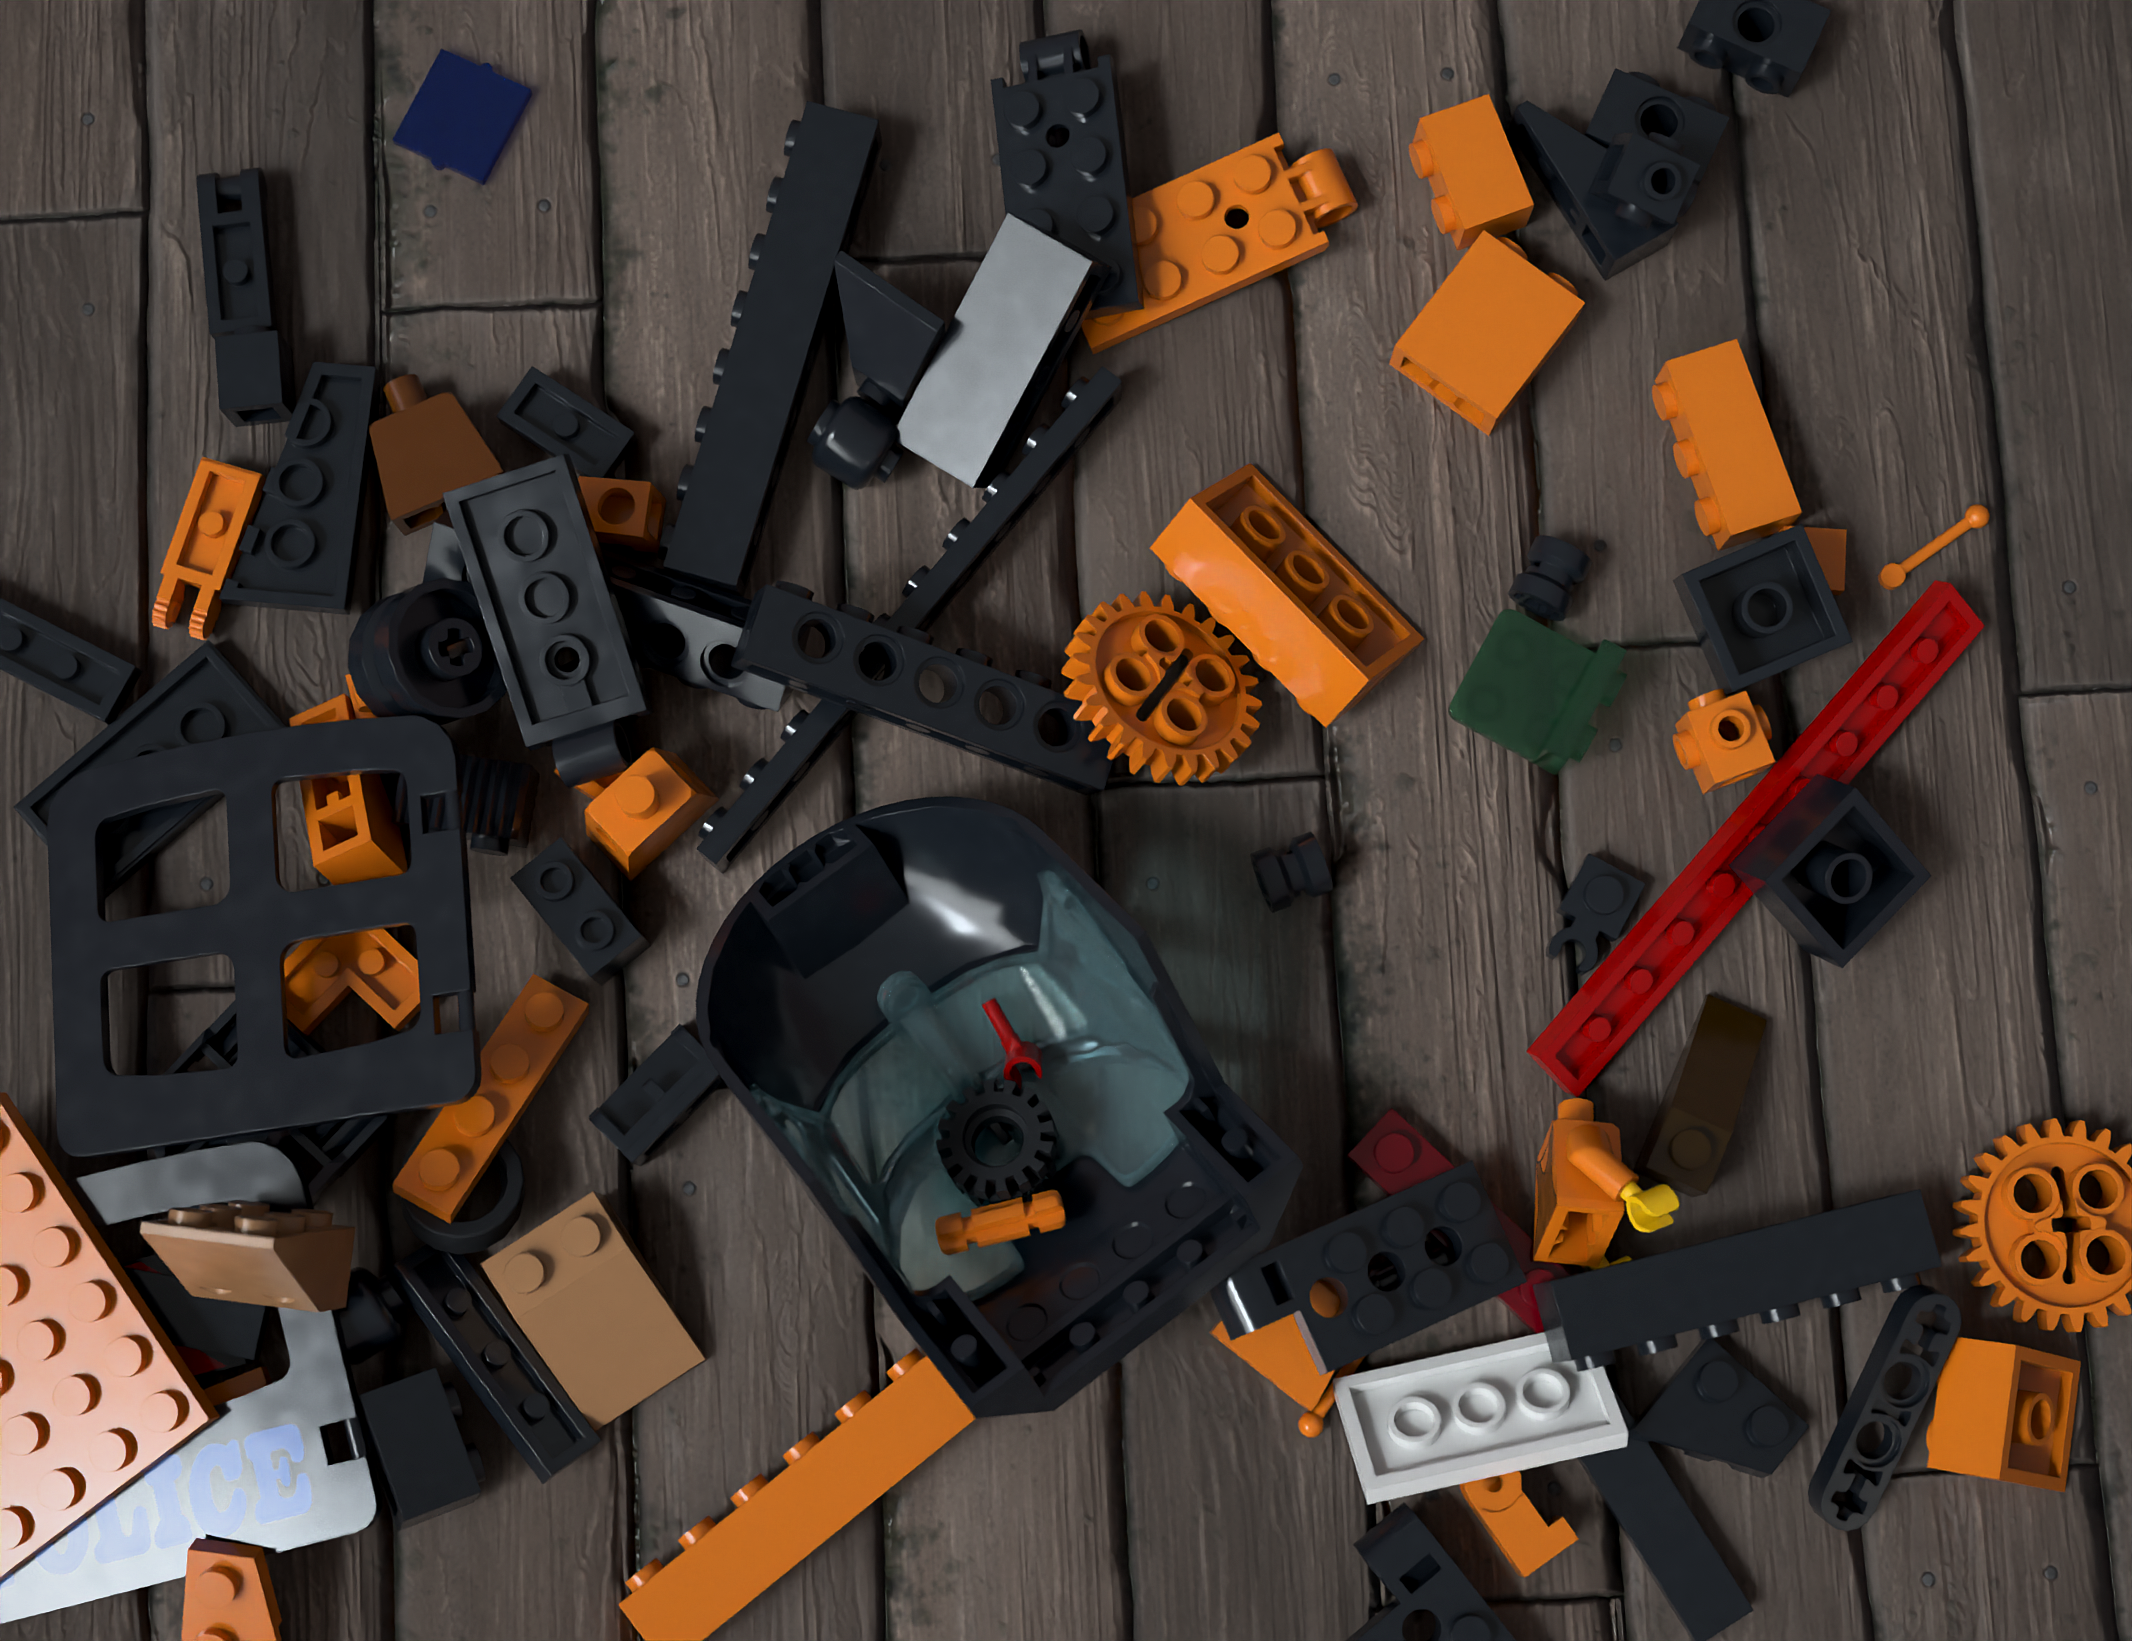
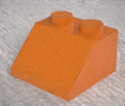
(2004, 1414)

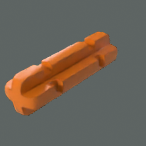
(1000, 1222)

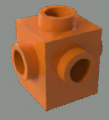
(1729, 759)

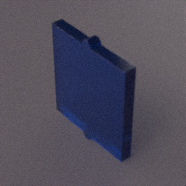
(462, 116)

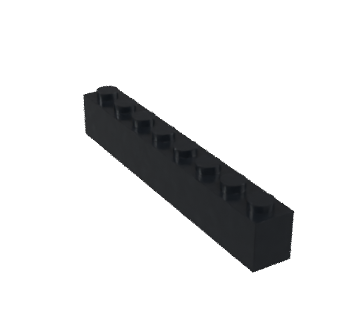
(772, 350)

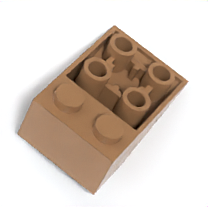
(257, 1254)

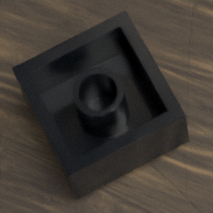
(1762, 609)
(1830, 870)

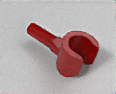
(1015, 1049)

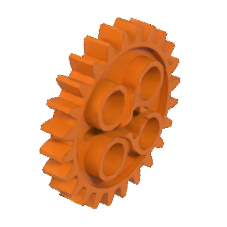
(1123, 657)
(2003, 1229)

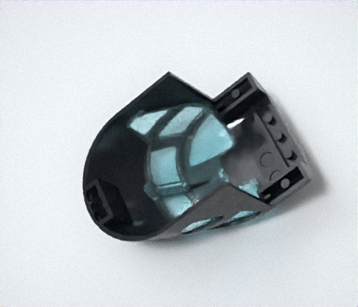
(855, 1017)

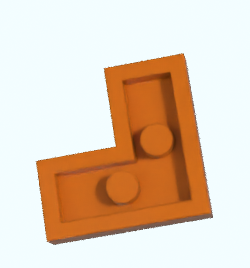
(331, 967)

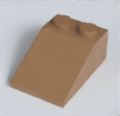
(594, 1310)

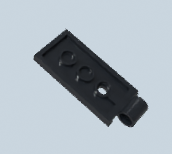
(1083, 185)
(549, 590)

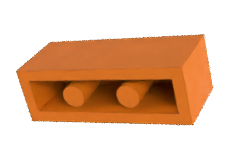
(1725, 445)

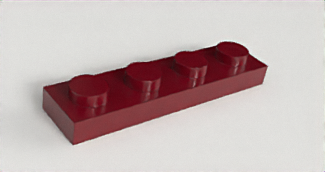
(1400, 1158)

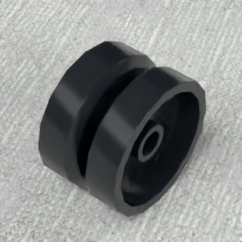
(426, 654)

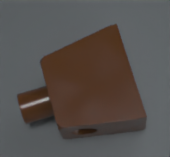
(425, 452)

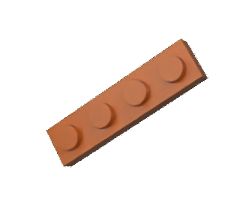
(513, 1069)

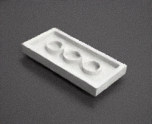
(1473, 1417)

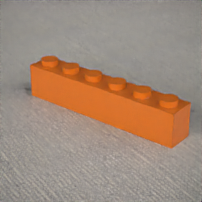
(798, 1509)

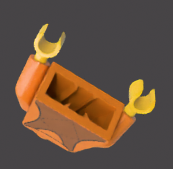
(1584, 1190)

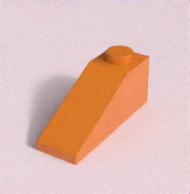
(349, 815)

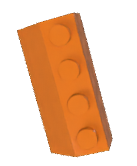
(1285, 593)

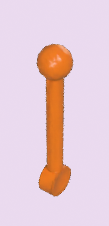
(1894, 574)
(1312, 1423)

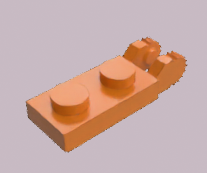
(207, 543)

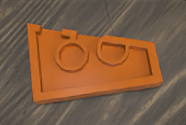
(228, 1594)

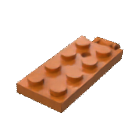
(1196, 258)

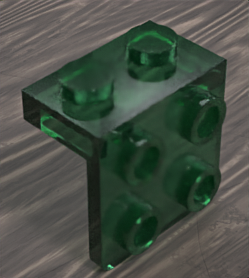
(1537, 690)

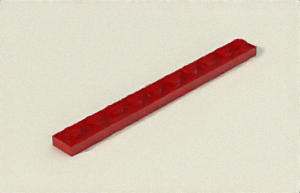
(1708, 890)

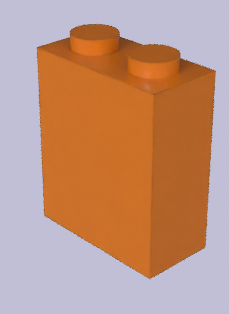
(1487, 331)

